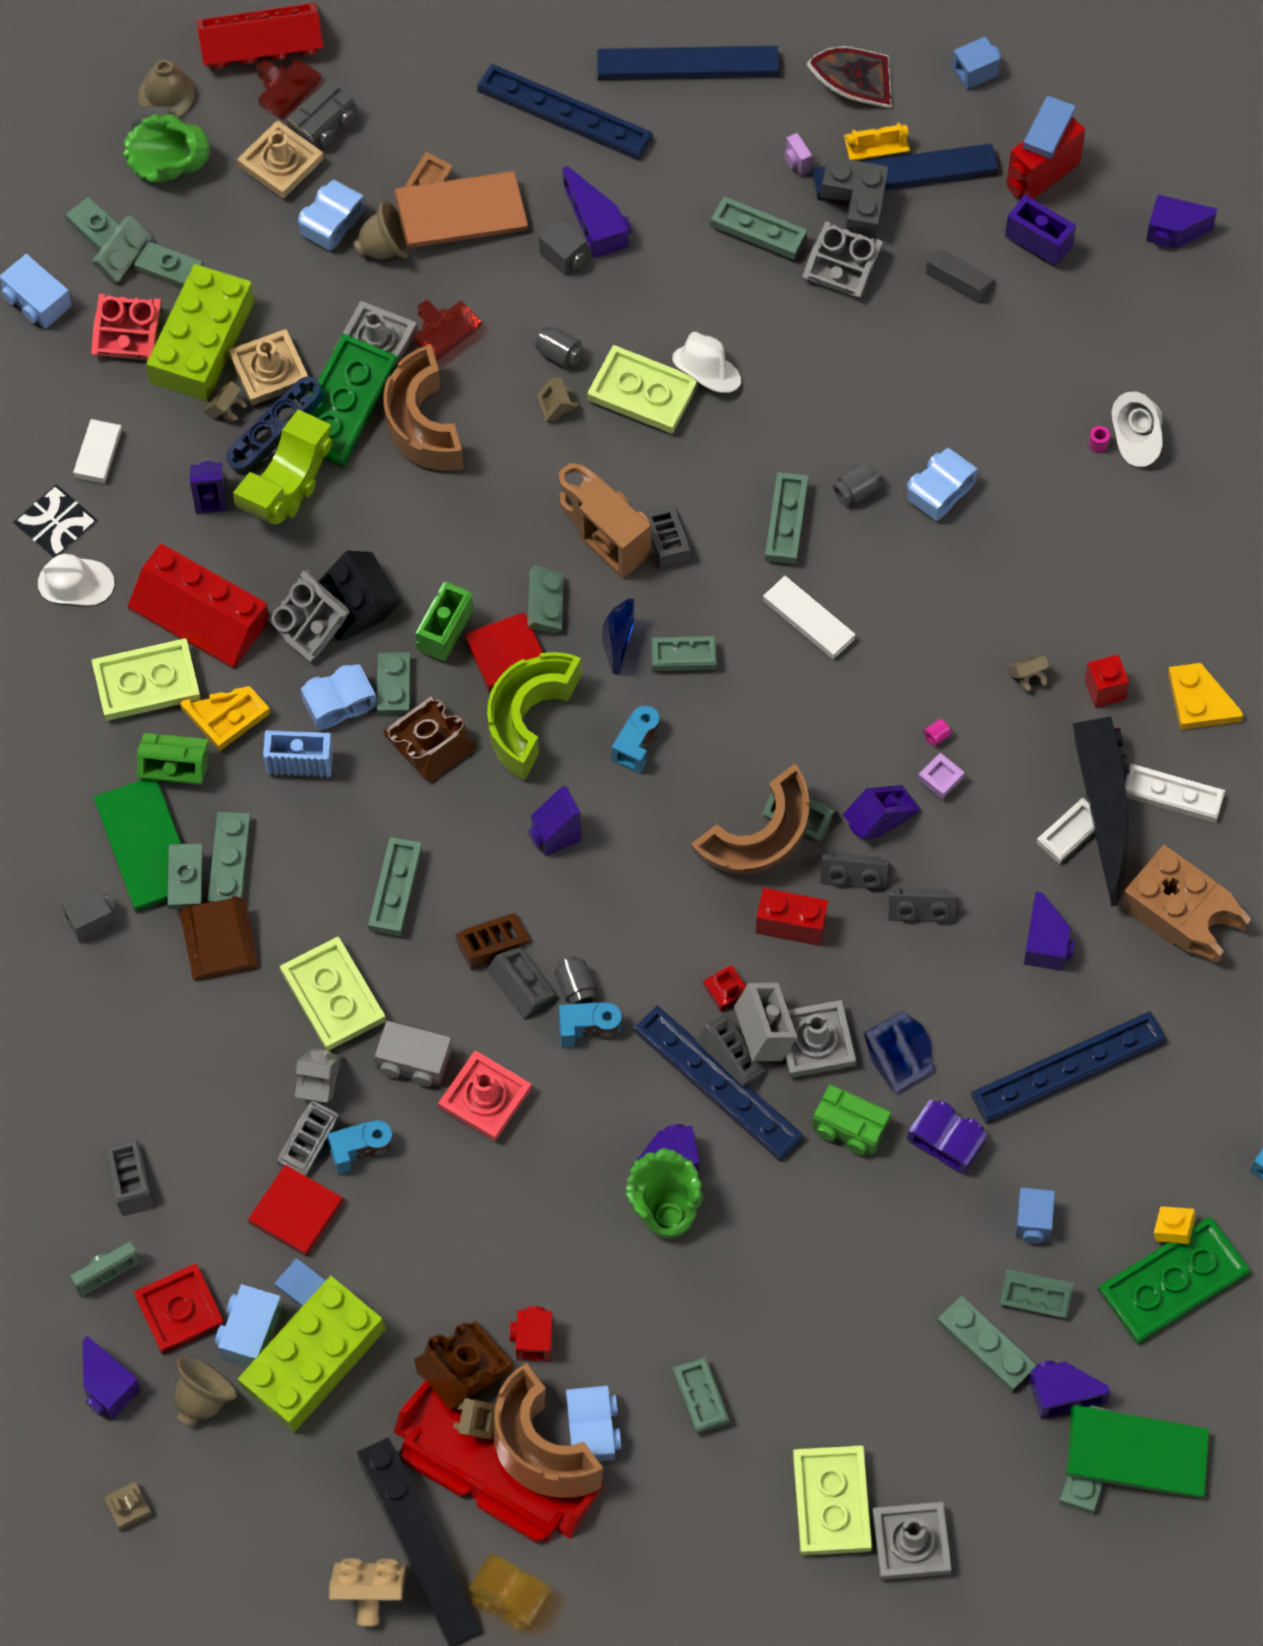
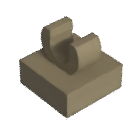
(555, 399)
(223, 401)
(1029, 667)
(476, 1419)
(127, 1506)

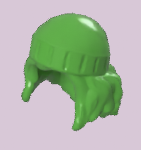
(165, 148)
(665, 1192)

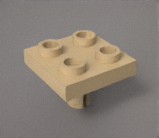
(280, 159)
(267, 366)
(368, 1585)

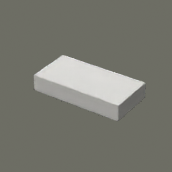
(97, 451)
(1068, 832)

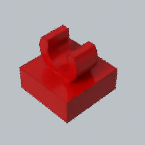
(724, 987)

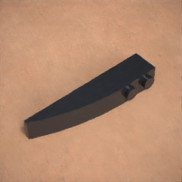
(1105, 788)
(418, 1541)

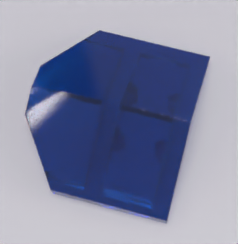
(617, 632)
(900, 1050)

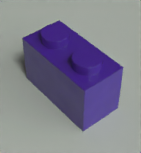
(1040, 230)

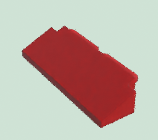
(473, 1469)

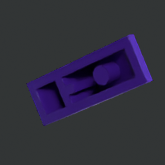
(596, 214)

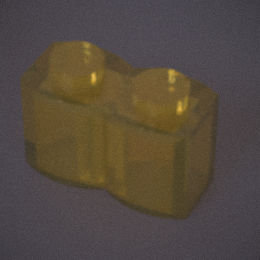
(509, 1592)

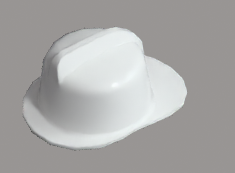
(705, 362)
(1137, 428)
(75, 581)

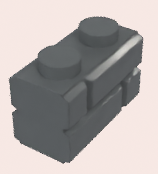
(323, 115)

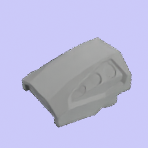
(842, 260)
(308, 616)

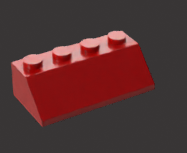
(259, 35)
(198, 606)

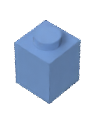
(976, 62)
(1034, 1215)

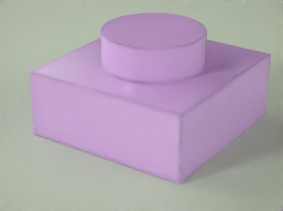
(798, 155)
(941, 776)

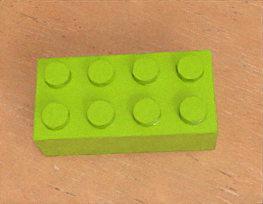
(200, 332)
(312, 1354)

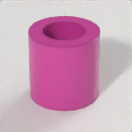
(1097, 433)
(937, 732)

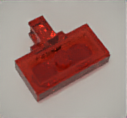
(285, 86)
(445, 328)

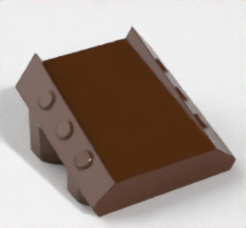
(431, 738)
(218, 938)
(461, 1363)

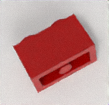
(791, 916)

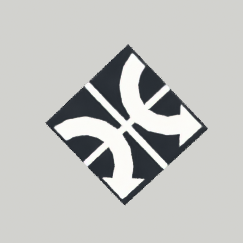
(55, 521)

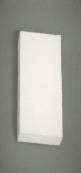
(809, 617)
(1173, 793)

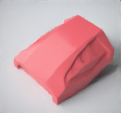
(125, 327)

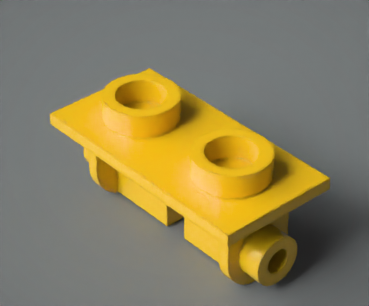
(877, 142)

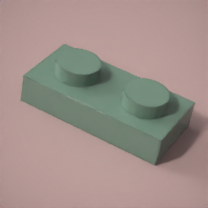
(121, 249)
(545, 600)
(393, 684)

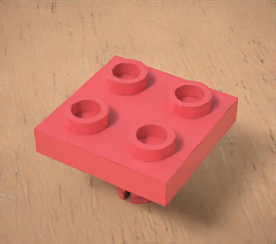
(485, 1096)

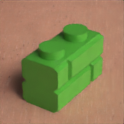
(444, 621)
(172, 758)
(850, 1121)

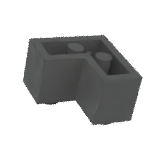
(861, 186)

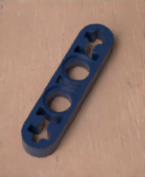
(271, 422)

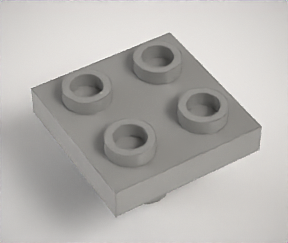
(381, 329)
(821, 1040)
(911, 1541)

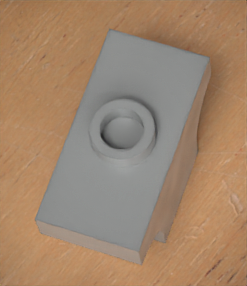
(317, 1075)

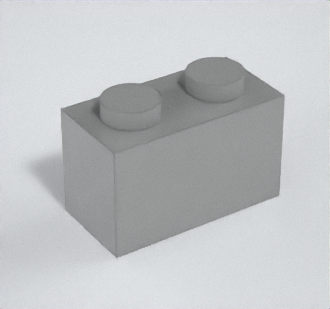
(765, 1022)
(413, 1054)

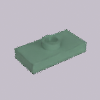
(92, 222)
(165, 264)
(683, 653)
(185, 875)
(104, 1268)
(1036, 1293)
(700, 1395)

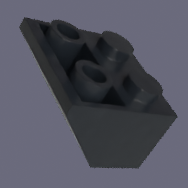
(364, 590)

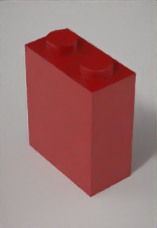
(1033, 174)

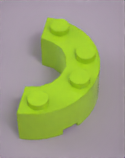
(291, 472)
(514, 693)

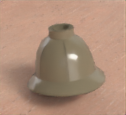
(167, 86)
(382, 235)
(200, 1390)

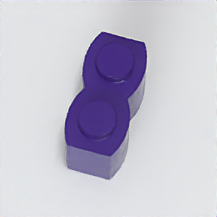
(947, 1136)

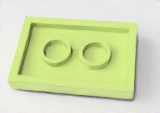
(642, 389)
(145, 679)
(332, 993)
(832, 1500)

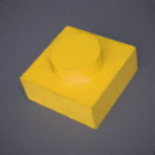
(1174, 1225)

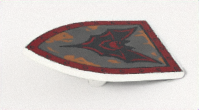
(854, 74)

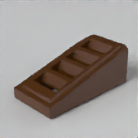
(476, 933)

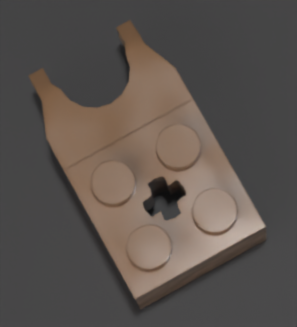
(606, 521)
(1189, 909)

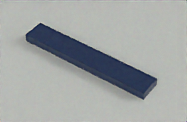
(687, 62)
(565, 112)
(930, 167)
(1068, 1067)
(708, 1076)

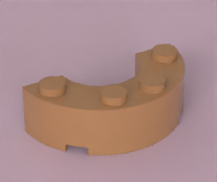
(412, 433)
(769, 846)
(529, 1458)

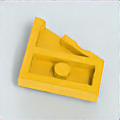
(1200, 698)
(226, 714)

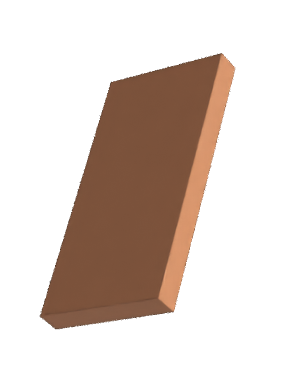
(460, 209)

